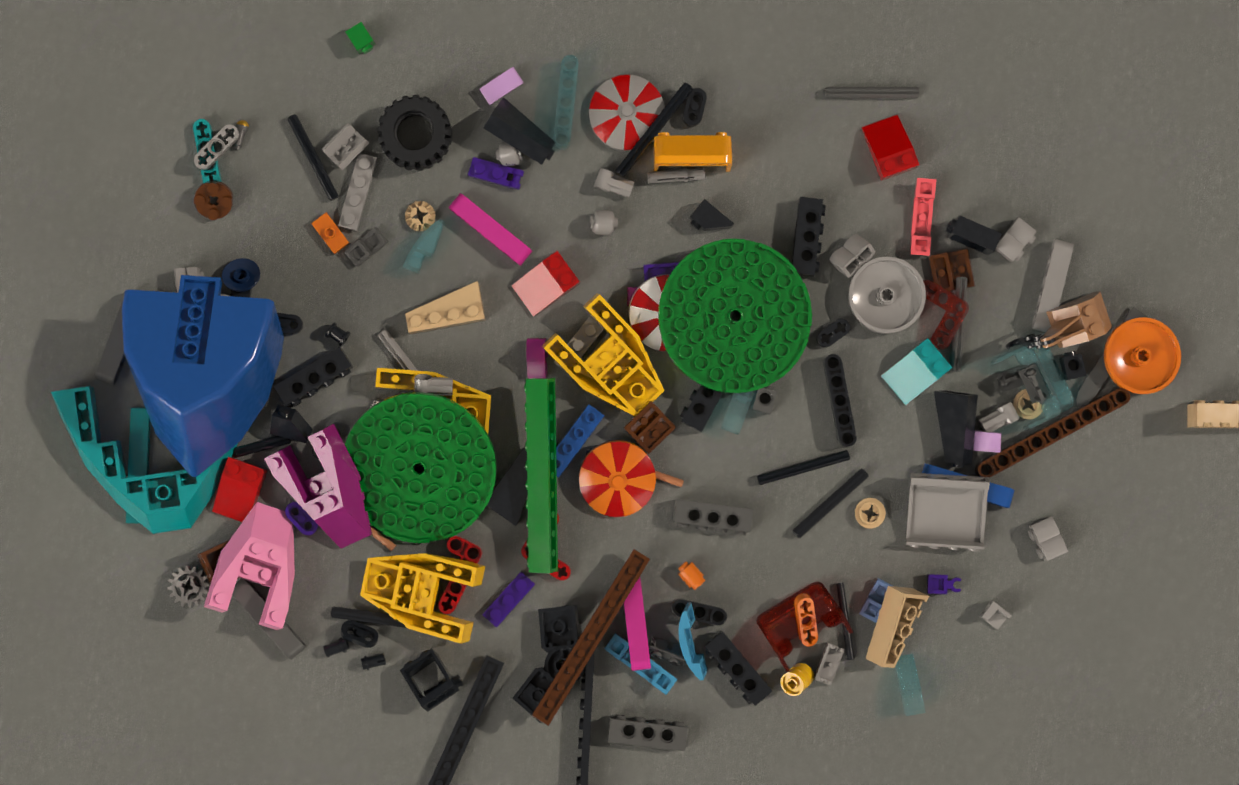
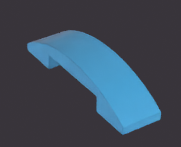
(695, 661)
(656, 675)

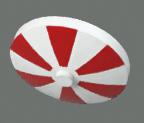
(644, 311)

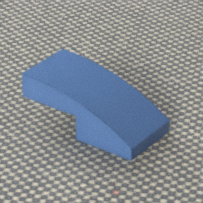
(874, 600)

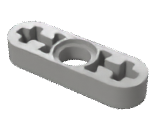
(229, 140)

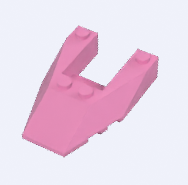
(262, 554)

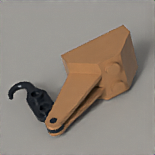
(1071, 324)

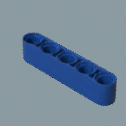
(997, 494)

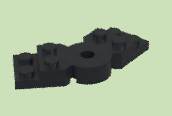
(558, 636)

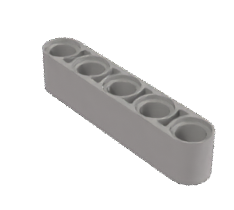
(1052, 283)

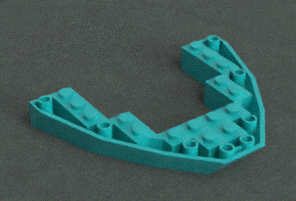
(156, 500)

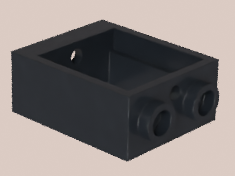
(973, 235)
(437, 695)

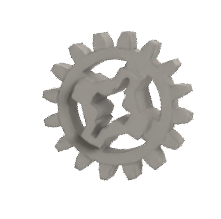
(186, 594)

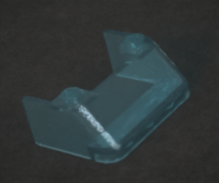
(1060, 394)

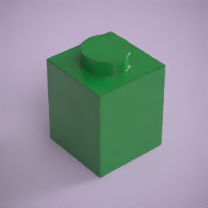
(360, 38)

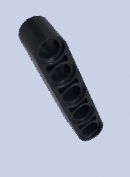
(842, 391)

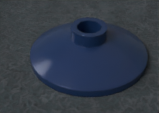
(241, 268)

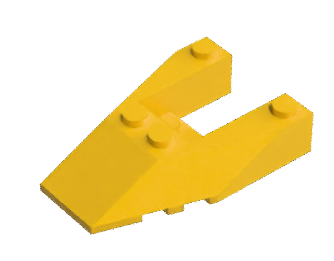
(617, 369)
(472, 399)
(408, 590)

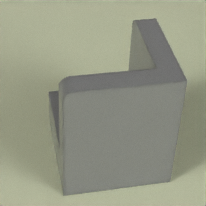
(994, 615)

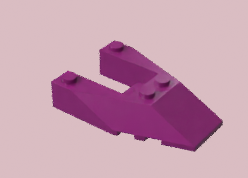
(330, 497)

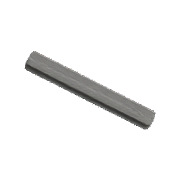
(396, 351)

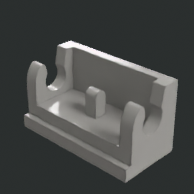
(828, 663)

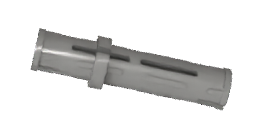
(676, 175)

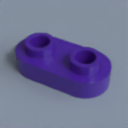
(300, 519)

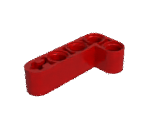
(463, 553)

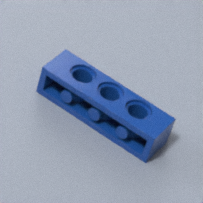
(577, 437)

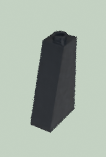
(519, 132)
(957, 425)
(511, 492)

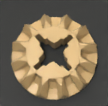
(428, 219)
(1026, 413)
(874, 521)

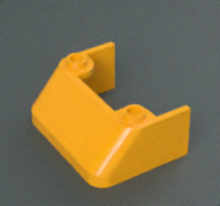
(692, 150)

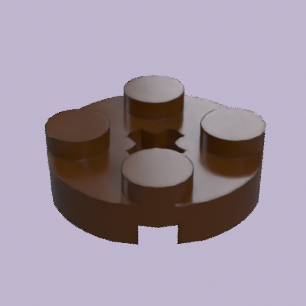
(213, 189)

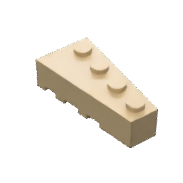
(451, 310)
(1213, 414)
(894, 624)

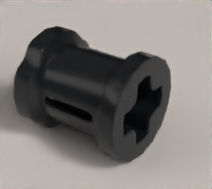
(337, 334)

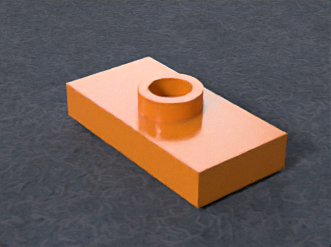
(330, 233)

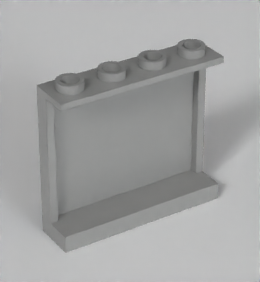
(947, 511)

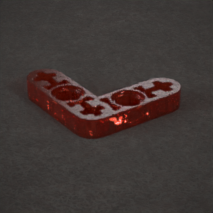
(950, 308)

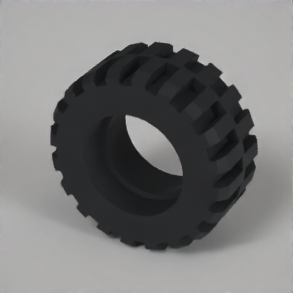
(397, 114)

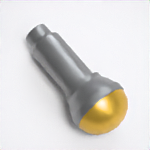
(242, 127)

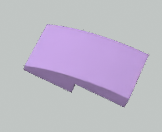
(501, 85)
(987, 441)

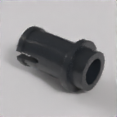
(336, 647)
(373, 661)

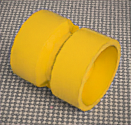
(797, 679)

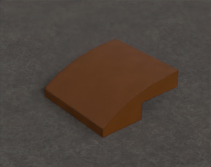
(949, 266)
(649, 427)

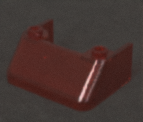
(780, 621)

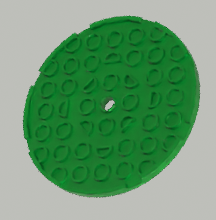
(698, 308)
(455, 460)

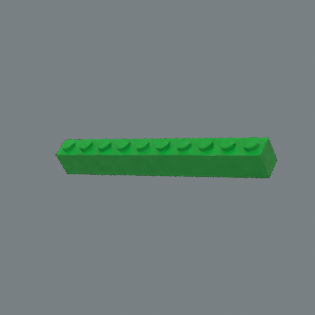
(541, 475)

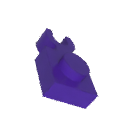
(939, 584)

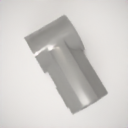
(609, 181)
(434, 385)
(1001, 417)

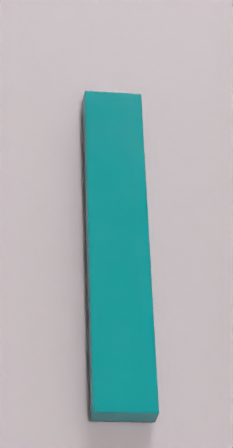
(138, 447)

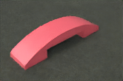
(922, 216)

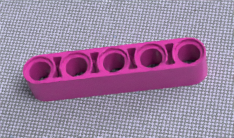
(490, 229)
(637, 629)

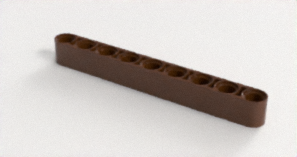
(1059, 426)

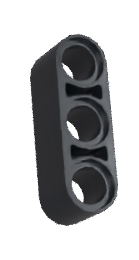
(708, 615)

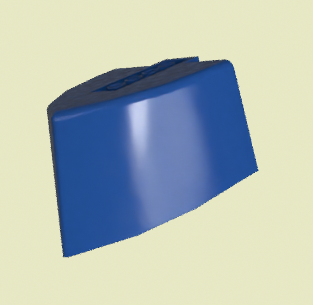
(201, 364)

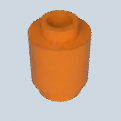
(691, 575)

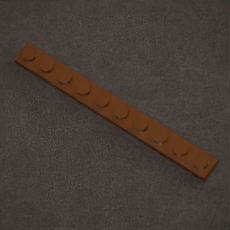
(590, 637)

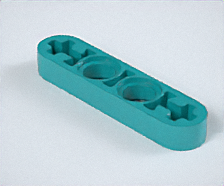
(208, 132)

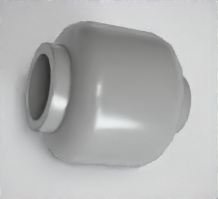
(509, 155)
(603, 222)

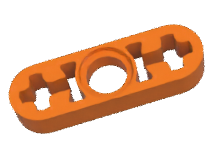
(811, 626)

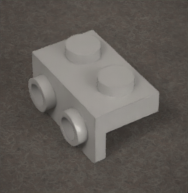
(345, 146)

